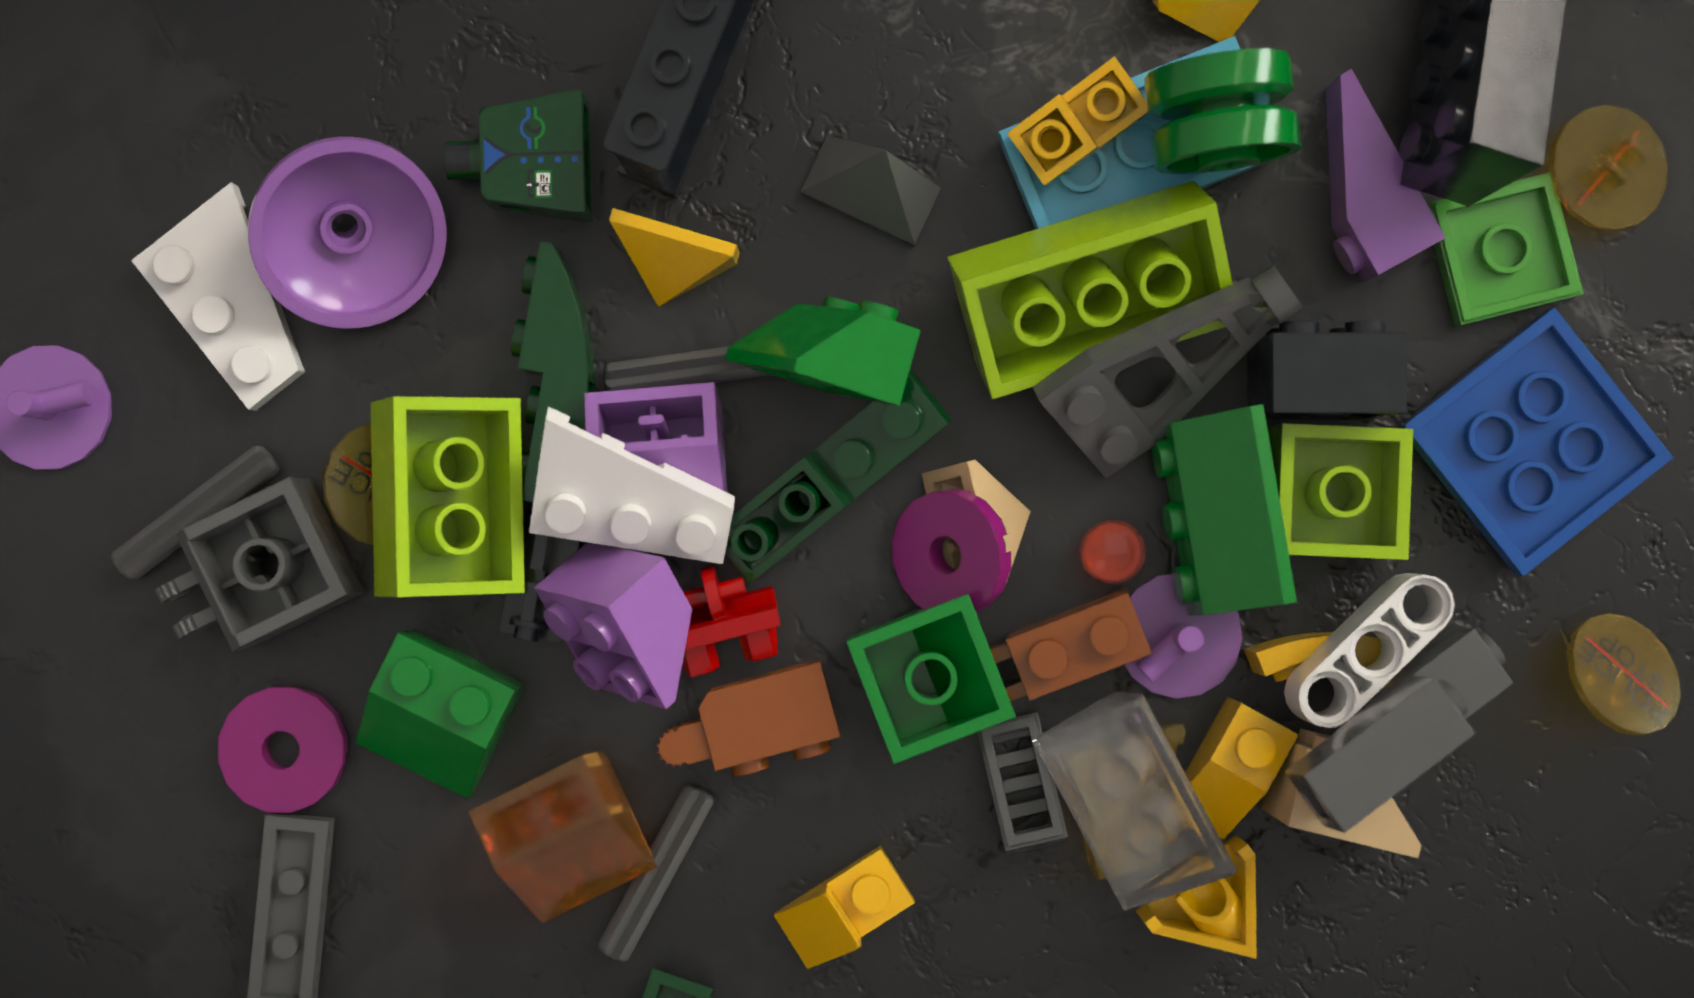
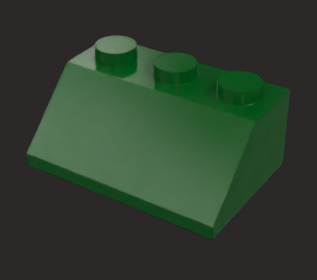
(1224, 513)

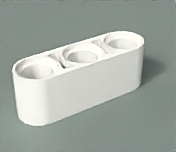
(1399, 643)

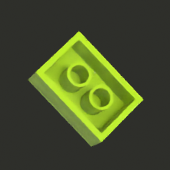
(447, 496)

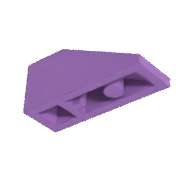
(1370, 211)

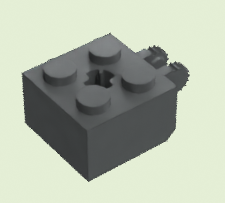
(228, 559)

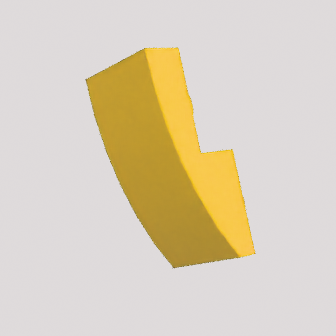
(1079, 121)
(1285, 654)

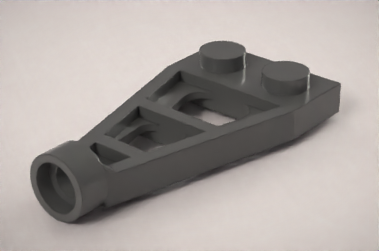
(1102, 419)

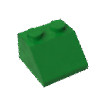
(834, 349)
(930, 677)
(437, 711)

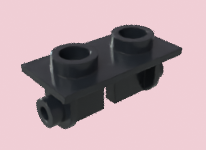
(524, 611)

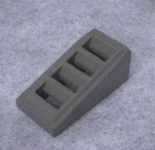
(1033, 837)

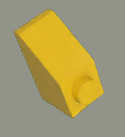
(1237, 763)

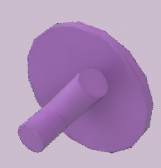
(52, 407)
(1186, 650)

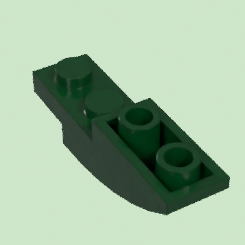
(555, 346)
(831, 478)

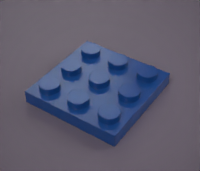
(1536, 442)

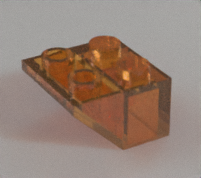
(564, 836)

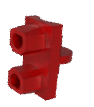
(727, 612)

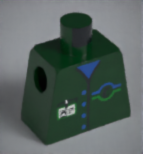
(531, 156)

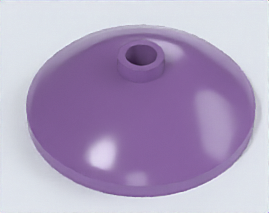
(353, 274)

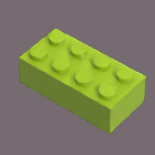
(1086, 280)

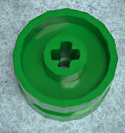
(1222, 111)

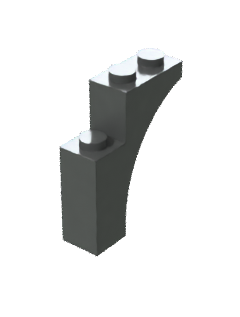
(1402, 728)

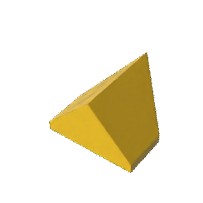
(1213, 914)

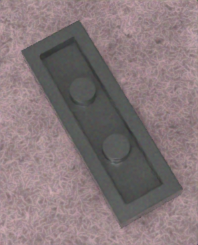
(291, 906)

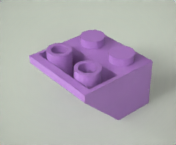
(665, 425)
(620, 621)

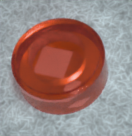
(1112, 551)

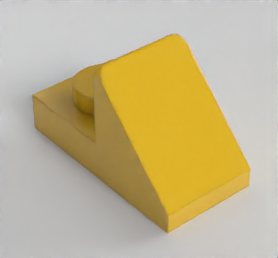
(844, 909)

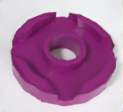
(919, 549)
(246, 755)

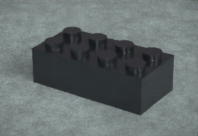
(1480, 95)

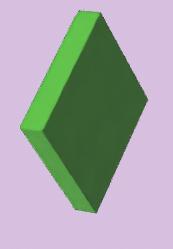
(1505, 251)

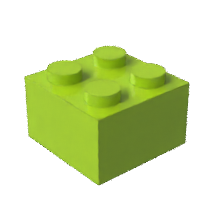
(1344, 489)

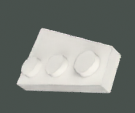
(217, 296)
(613, 498)

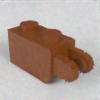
(1073, 645)
(758, 719)

